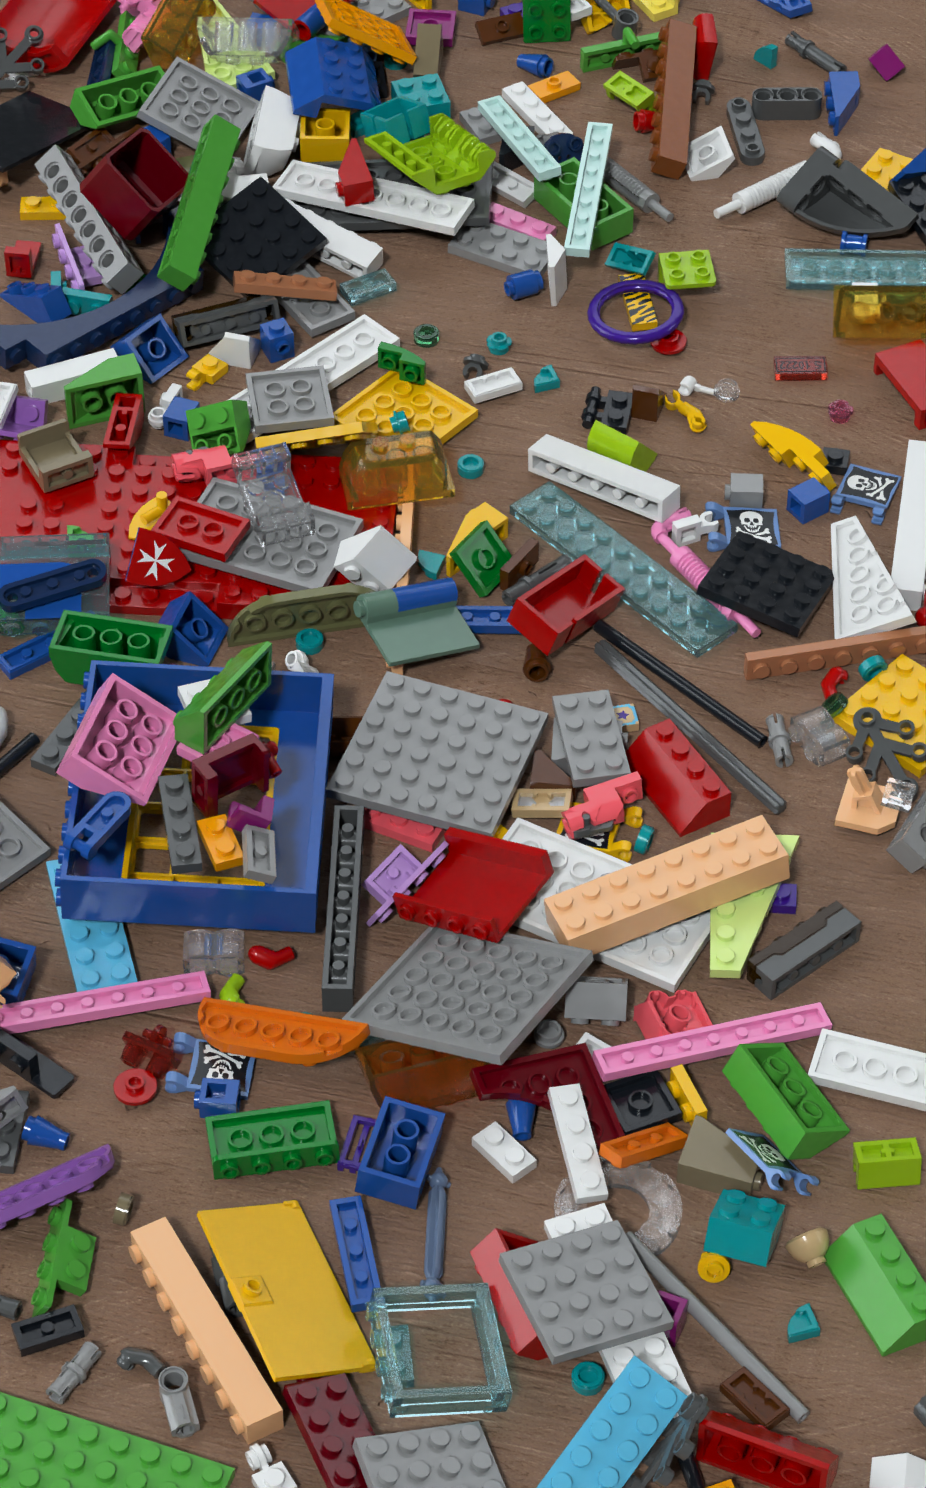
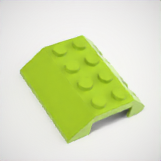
(438, 161)

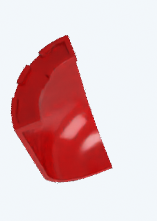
(64, 25)

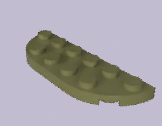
(290, 612)

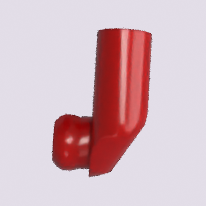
(274, 768)

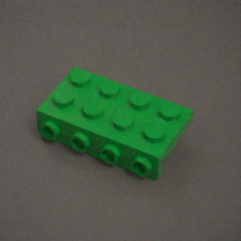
(272, 1140)

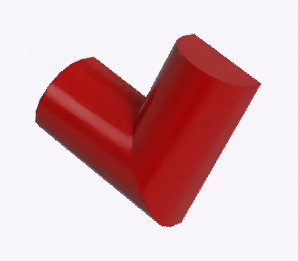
(705, 45)

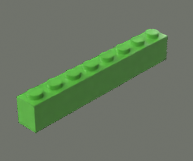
(199, 203)

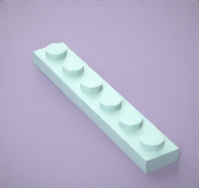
(519, 138)

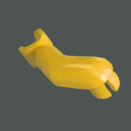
(694, 415)

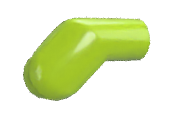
(231, 988)

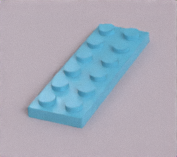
(95, 949)
(617, 1431)

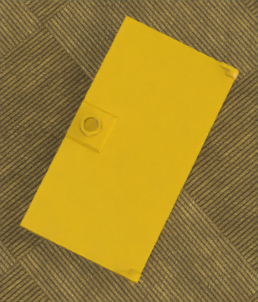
(286, 1291)

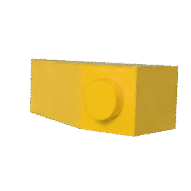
(479, 514)

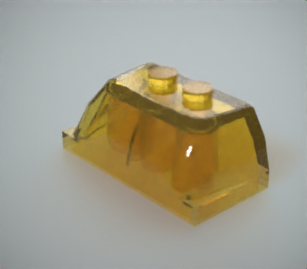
(879, 313)
(395, 470)

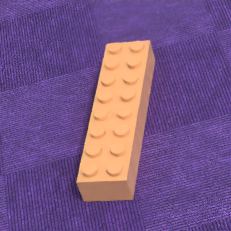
(668, 887)

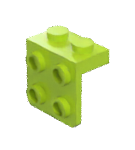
(686, 269)

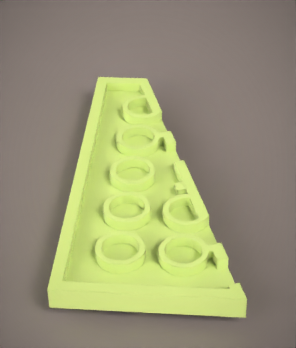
(739, 923)

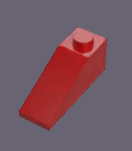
(355, 180)
(125, 421)

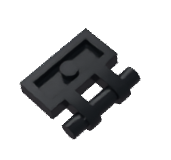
(616, 408)

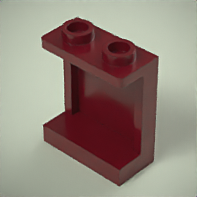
(229, 770)

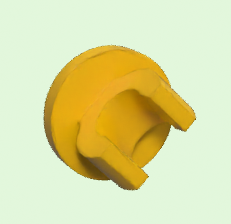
(713, 1267)

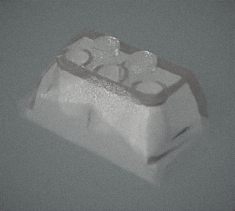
(246, 39)

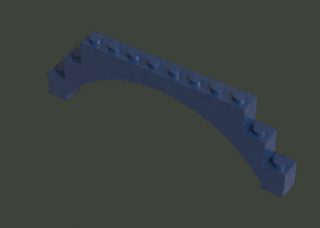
(77, 335)

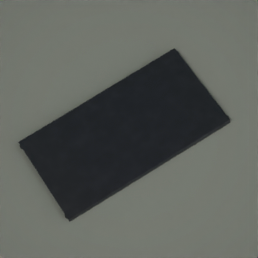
(32, 126)

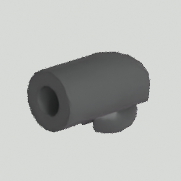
(143, 1357)

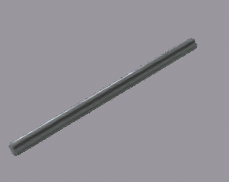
(690, 727)

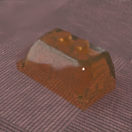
(416, 1074)

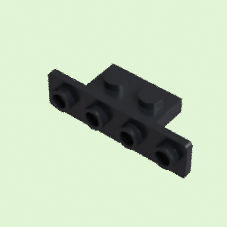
(33, 1066)

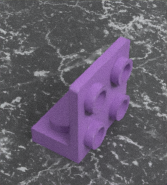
(24, 415)

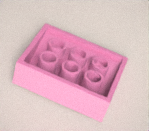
(120, 743)

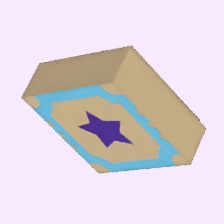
(629, 717)

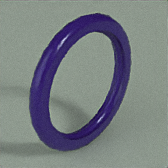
(635, 337)

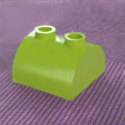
(619, 447)

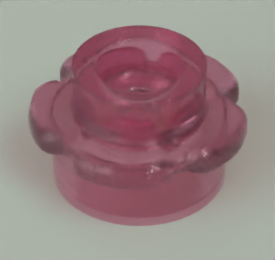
(840, 411)

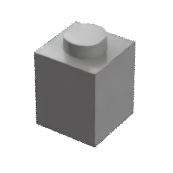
(744, 490)

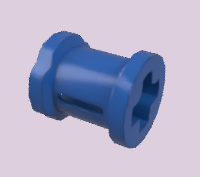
(851, 241)

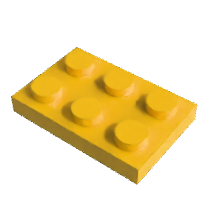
(885, 166)

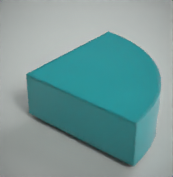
(767, 55)
(546, 380)
(431, 563)
(802, 1325)

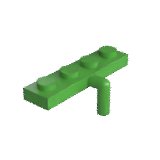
(602, 55)
(124, 59)

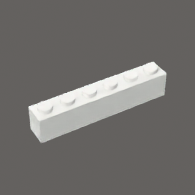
(604, 478)

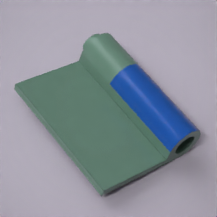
(415, 621)

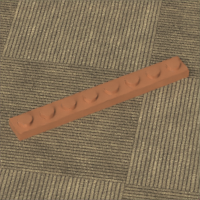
(834, 653)

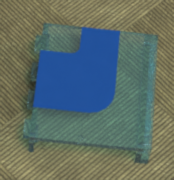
(37, 554)

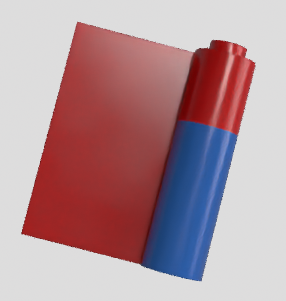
(303, 12)

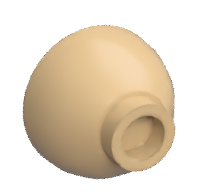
(810, 1247)

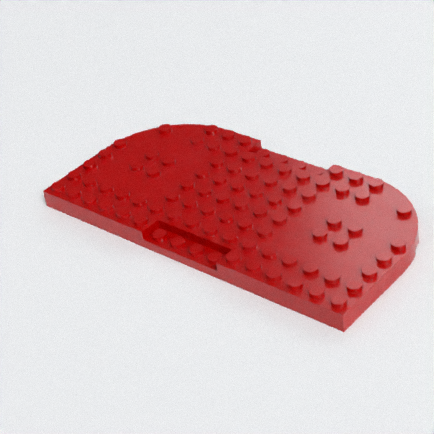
(122, 487)

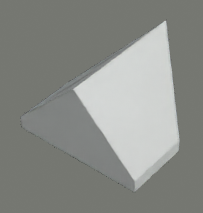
(237, 350)

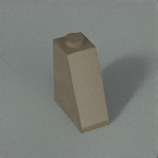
(428, 49)
(716, 1162)

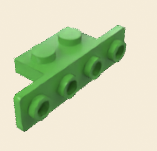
(65, 1259)

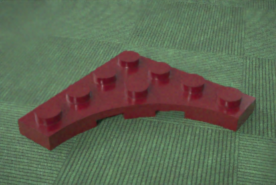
(532, 1075)

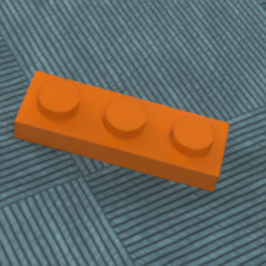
(643, 1145)

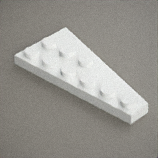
(862, 587)

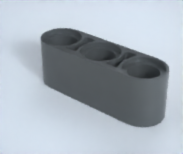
(787, 103)

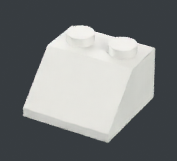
(374, 559)

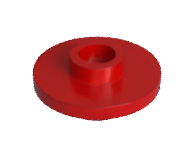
(670, 344)
(135, 1087)

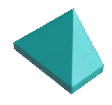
(630, 258)

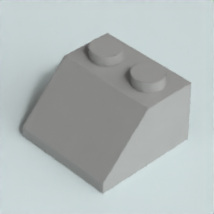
(597, 999)

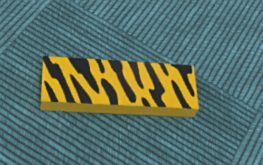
(639, 306)

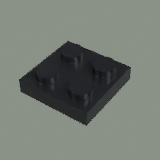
(642, 1102)

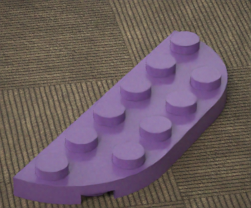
(54, 1184)

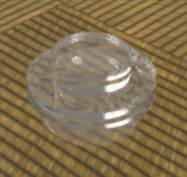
(727, 390)

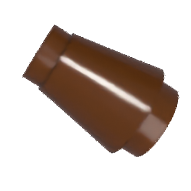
(536, 664)

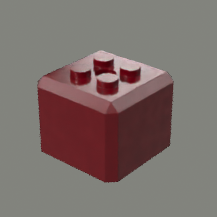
(135, 184)

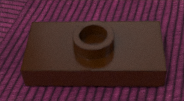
(500, 28)
(519, 564)
(754, 1399)

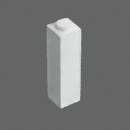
(49, 380)

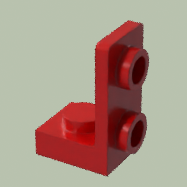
(22, 258)

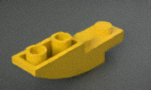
(793, 449)

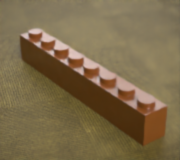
(673, 99)

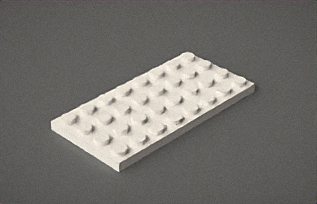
(656, 957)

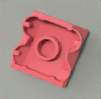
(669, 1015)

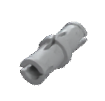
(779, 740)
(73, 1372)

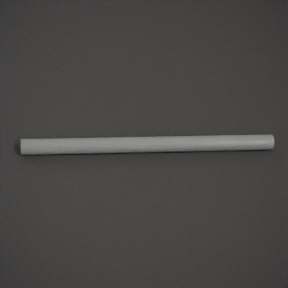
(717, 1329)

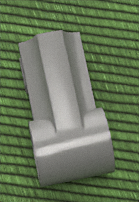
(178, 1402)

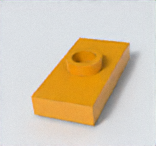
(555, 86)

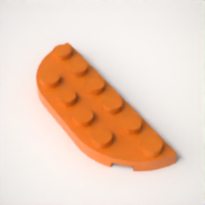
(277, 1032)

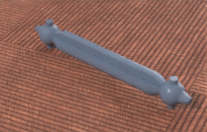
(435, 1228)

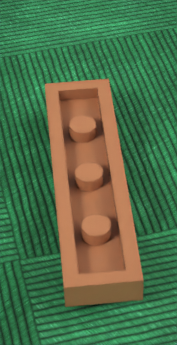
(284, 286)

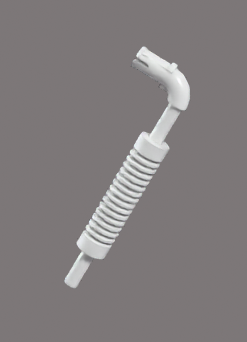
(769, 188)

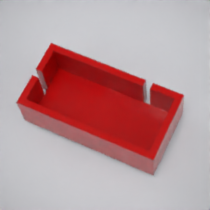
(565, 605)

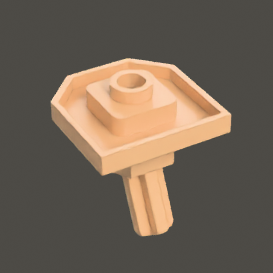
(862, 807)

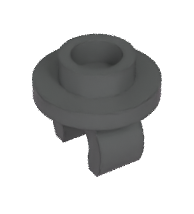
(704, 88)
(474, 363)

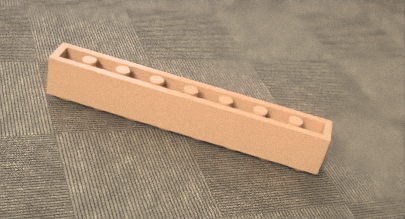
(207, 1331)

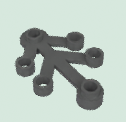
(9, 65)
(884, 747)
(675, 1443)

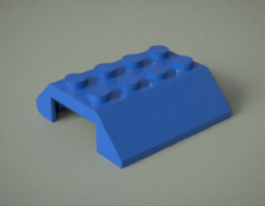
(330, 74)

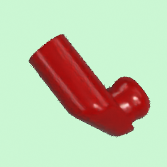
(832, 678)
(268, 958)

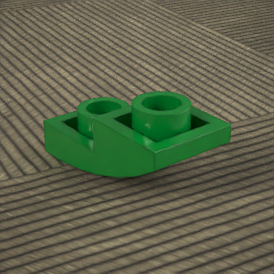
(410, 366)

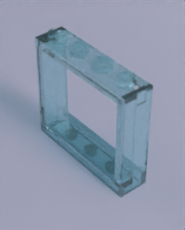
(439, 1401)

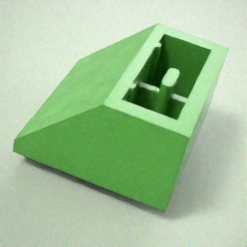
(220, 425)

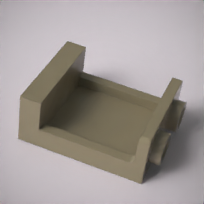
(54, 455)

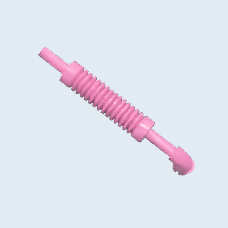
(693, 568)

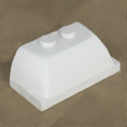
(271, 134)

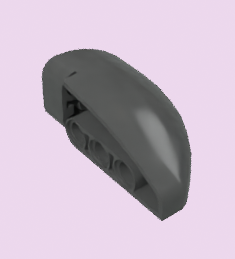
(844, 199)

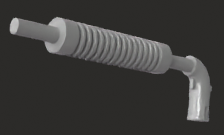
(628, 186)

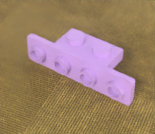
(77, 264)
(396, 875)

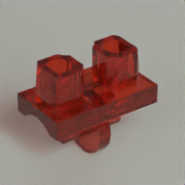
(138, 1047)

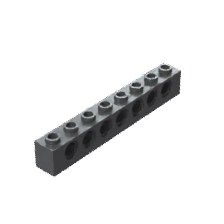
(343, 909)

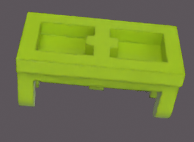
(629, 91)
(887, 1163)

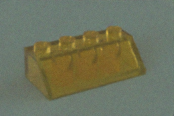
(174, 30)

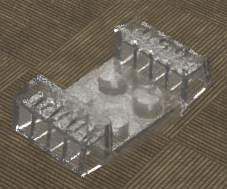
(272, 495)

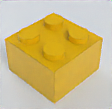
(325, 136)

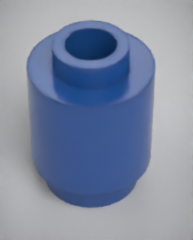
(523, 284)

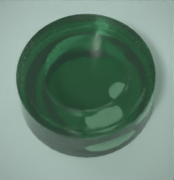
(426, 335)
(835, 703)

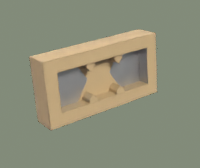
(541, 803)

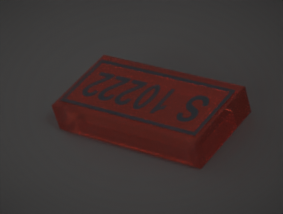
(800, 368)

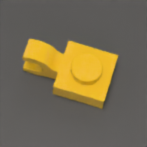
(208, 370)

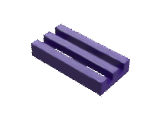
(353, 1165)

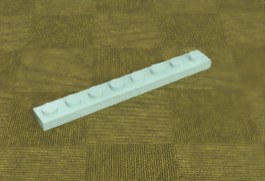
(588, 189)

